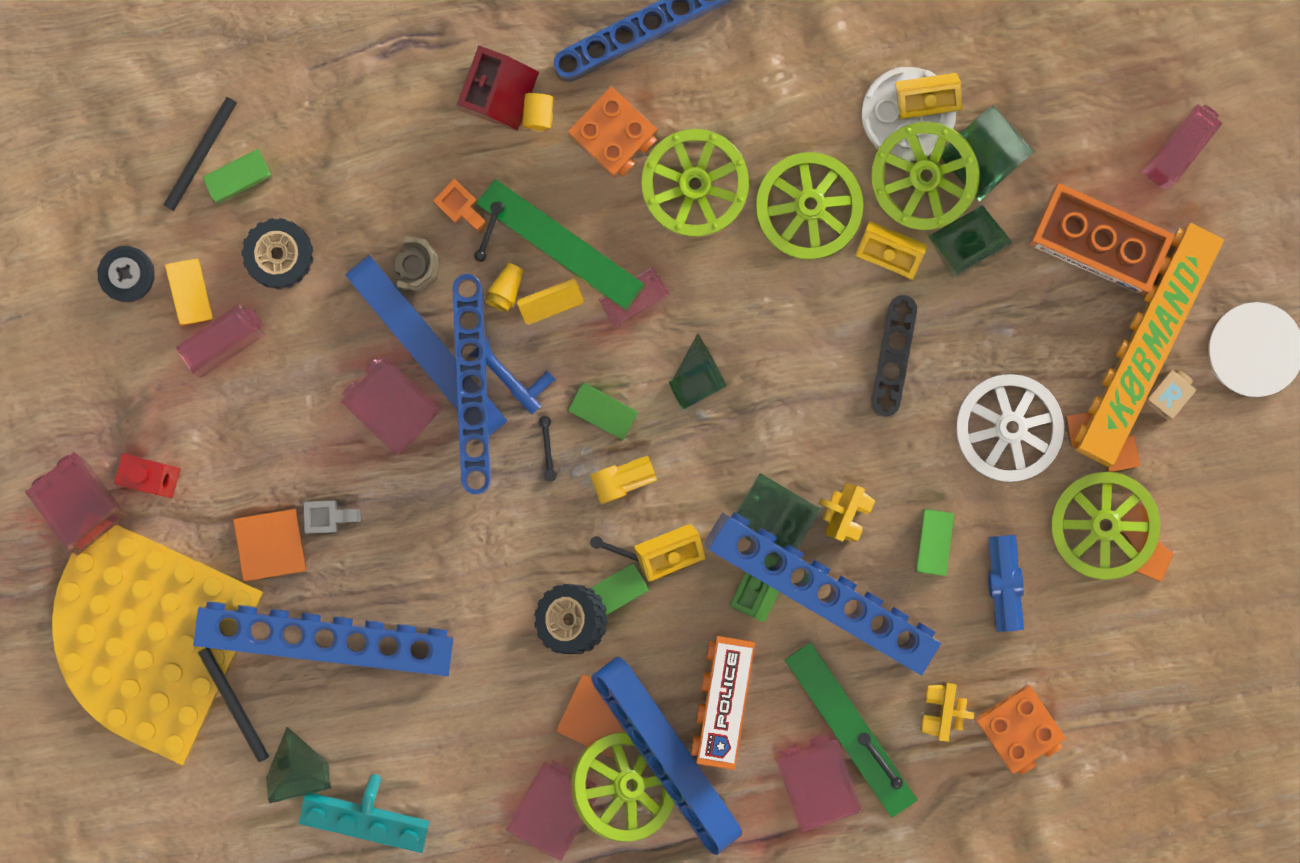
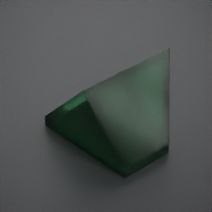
(697, 376)
(296, 770)

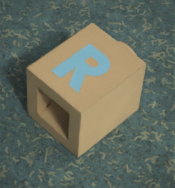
(1171, 394)

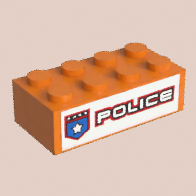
(1101, 239)
(724, 702)

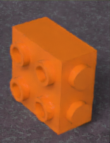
(613, 133)
(1021, 730)

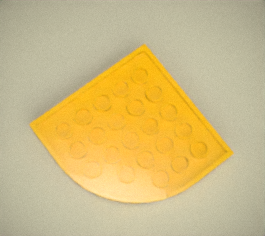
(129, 634)

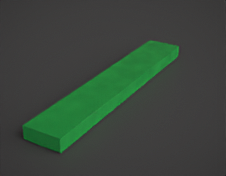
(562, 246)
(847, 727)

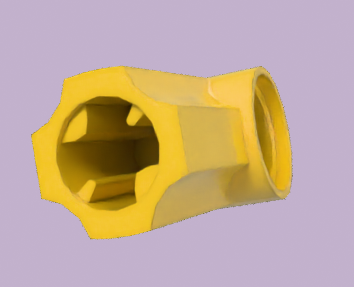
(537, 112)
(616, 481)

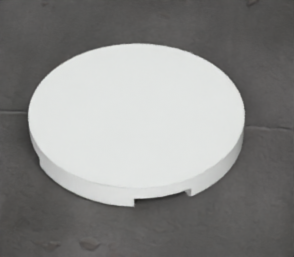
(882, 116)
(1255, 349)

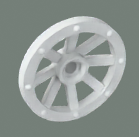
(999, 430)

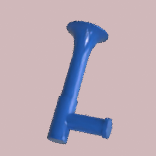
(523, 395)

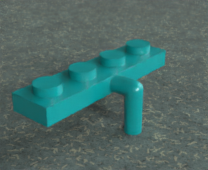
(364, 820)

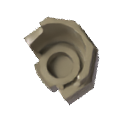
(416, 265)

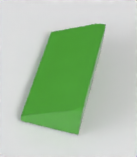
(237, 176)
(603, 411)
(934, 542)
(621, 588)
(755, 596)

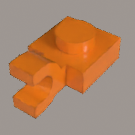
(458, 204)

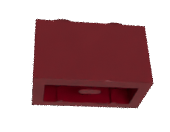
(497, 88)

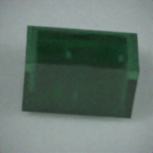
(996, 147)
(778, 512)

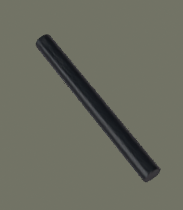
(200, 153)
(233, 704)

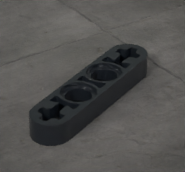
(890, 355)

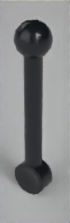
(496, 208)
(550, 474)
(597, 542)
(896, 782)

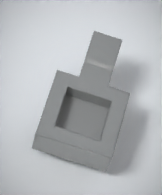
(324, 516)

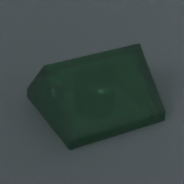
(969, 241)

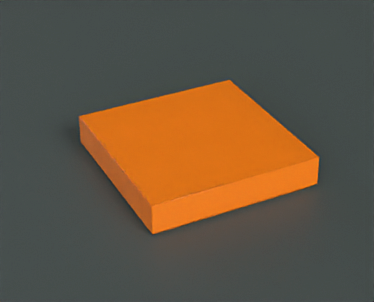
(270, 545)
(588, 716)

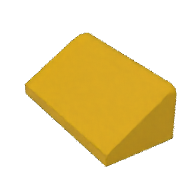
(929, 95)
(891, 250)
(189, 292)
(550, 301)
(670, 552)

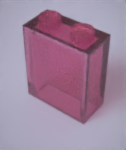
(1182, 146)
(221, 340)
(390, 405)
(75, 503)
(817, 783)
(548, 812)

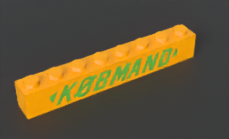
(1148, 345)

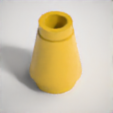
(505, 288)

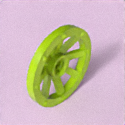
(697, 173)
(917, 179)
(803, 214)
(1107, 480)
(618, 790)

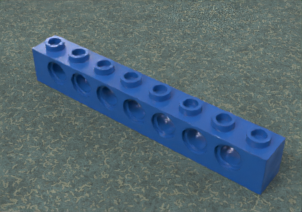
(210, 636)
(914, 654)

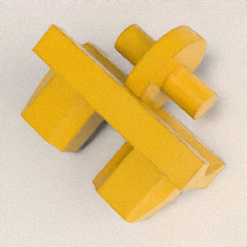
(841, 511)
(941, 725)

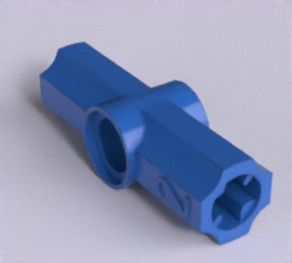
(1005, 583)

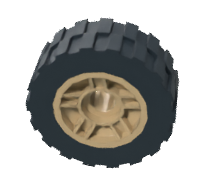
(259, 254)
(558, 607)

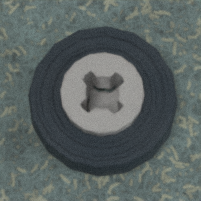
(135, 281)

